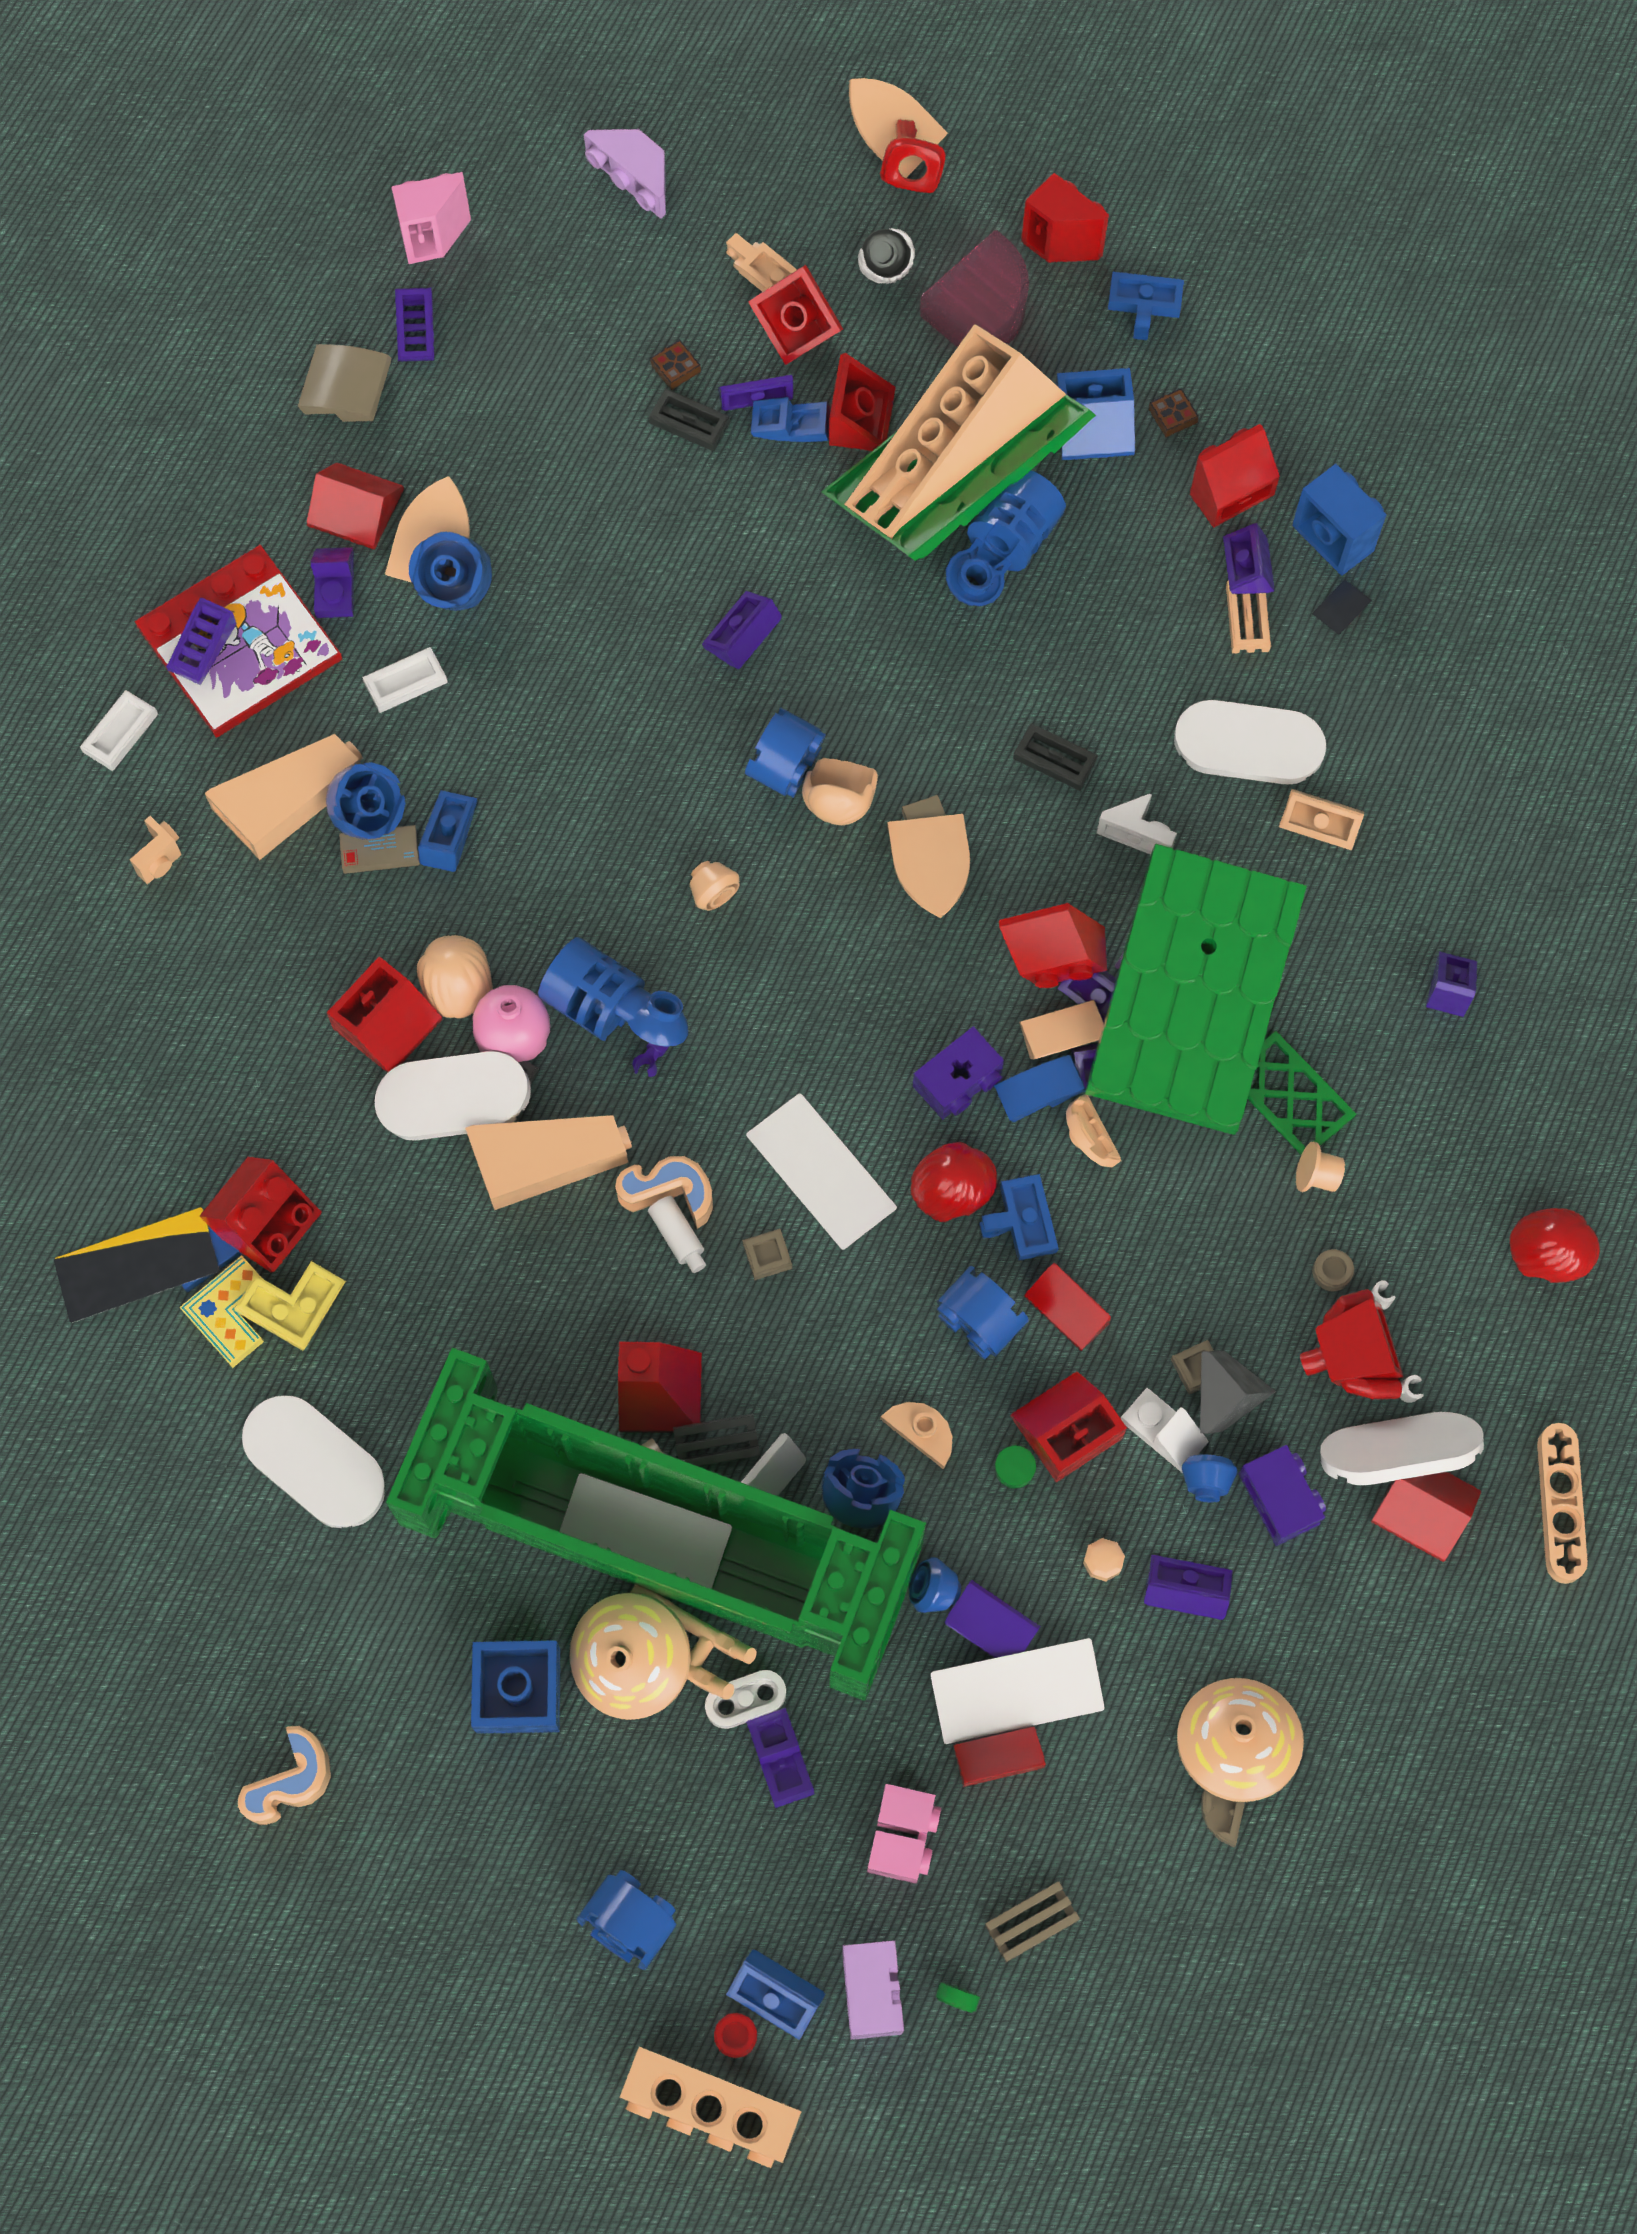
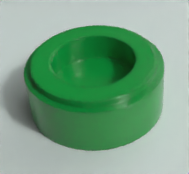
(1015, 1466)
(957, 1997)

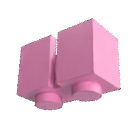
(900, 1855)

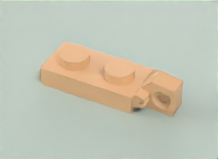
(758, 262)

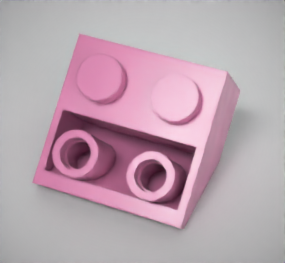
(431, 215)

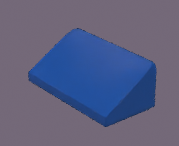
(775, 1994)

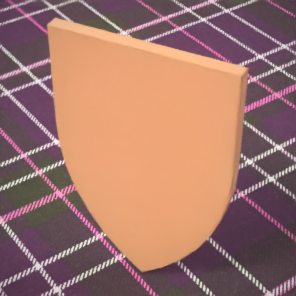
(877, 109)
(432, 511)
(931, 860)

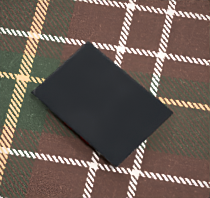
(1341, 607)

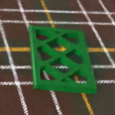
(1323, 1093)

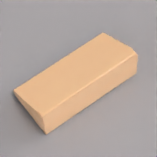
(1321, 819)
(1062, 1029)

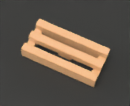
(1249, 643)

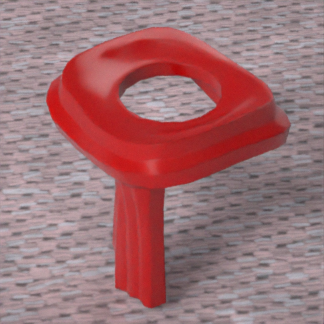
(904, 146)

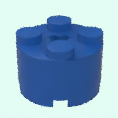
(444, 591)
(784, 751)
(981, 1312)
(628, 1919)

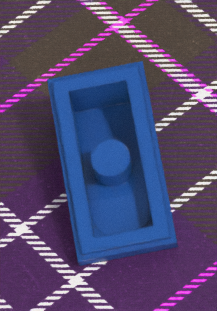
(447, 831)

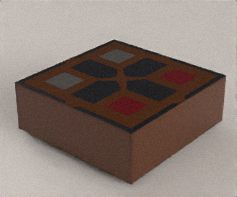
(675, 364)
(1173, 412)

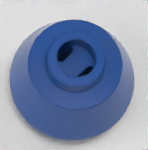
(1208, 1476)
(933, 1586)

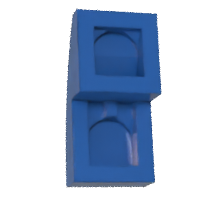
(787, 422)
(1039, 1087)

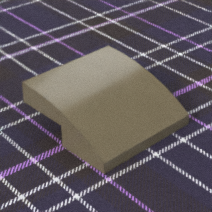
(344, 382)

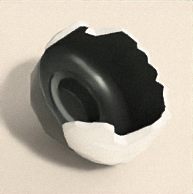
(886, 255)

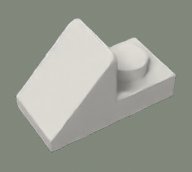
(1127, 825)
(1164, 1429)

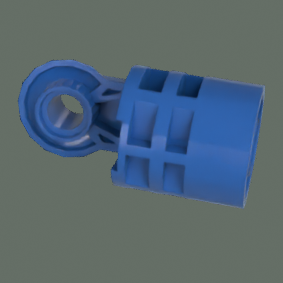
(1004, 538)
(606, 994)

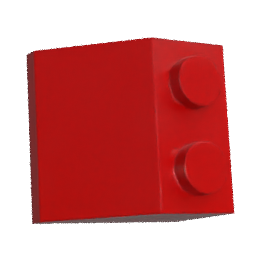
(1055, 945)

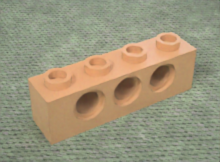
(653, 2069)

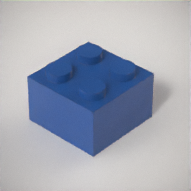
(1339, 519)
(515, 1687)

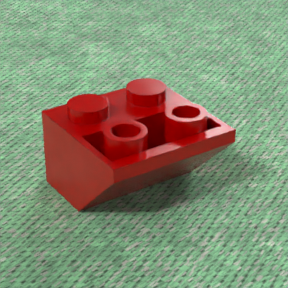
(1063, 223)
(1234, 475)
(383, 1015)
(261, 1212)
(1069, 1425)

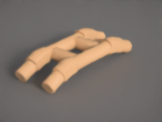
(708, 1638)

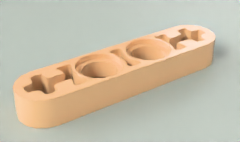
(1557, 1502)

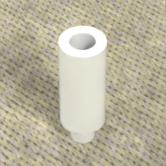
(677, 1233)

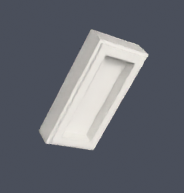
(405, 680)
(119, 730)

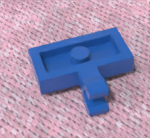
(1145, 297)
(1025, 1217)

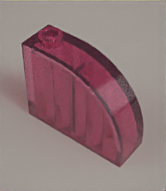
(982, 290)

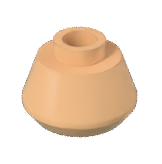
(713, 885)

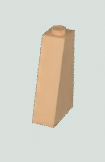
(281, 795)
(545, 1154)

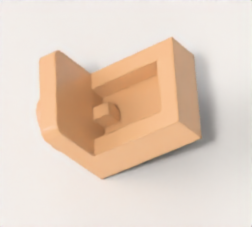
(159, 854)

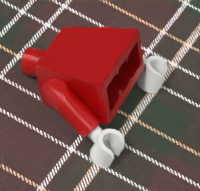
(1359, 1348)

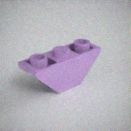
(632, 163)

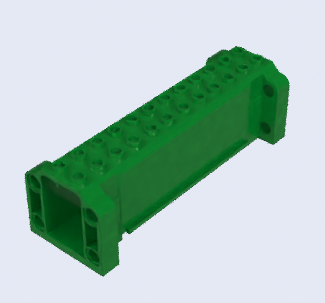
(781, 1564)

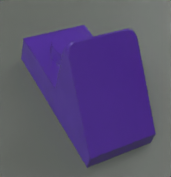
(333, 582)

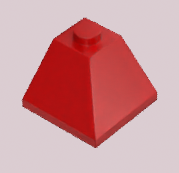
(658, 1387)

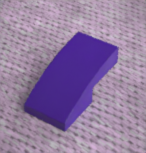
(780, 1757)

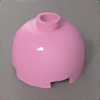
(511, 1023)

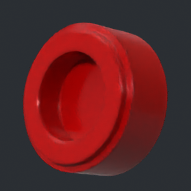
(735, 2035)

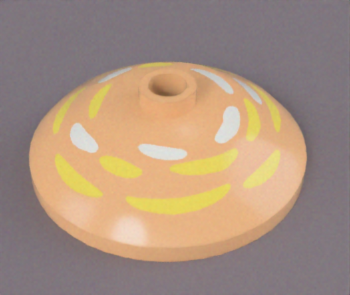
(654, 1652)
(1237, 1764)

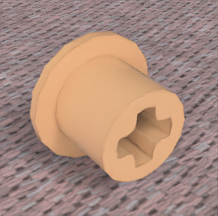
(1319, 1169)

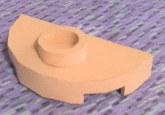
(1089, 1132)
(922, 1428)

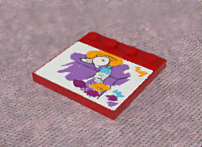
(267, 653)

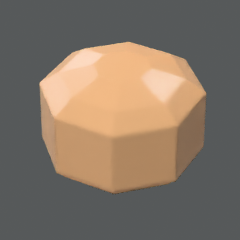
(1104, 1559)

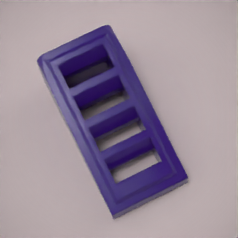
(414, 297)
(197, 621)

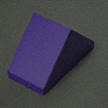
(1452, 984)

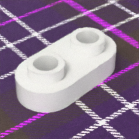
(746, 1701)

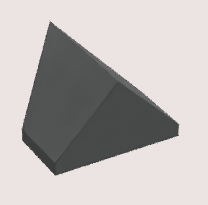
(1227, 1391)

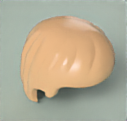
(839, 790)
(454, 975)

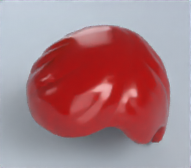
(953, 1181)
(1554, 1245)

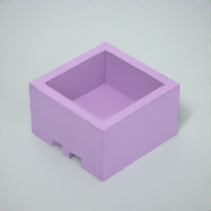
(872, 1990)

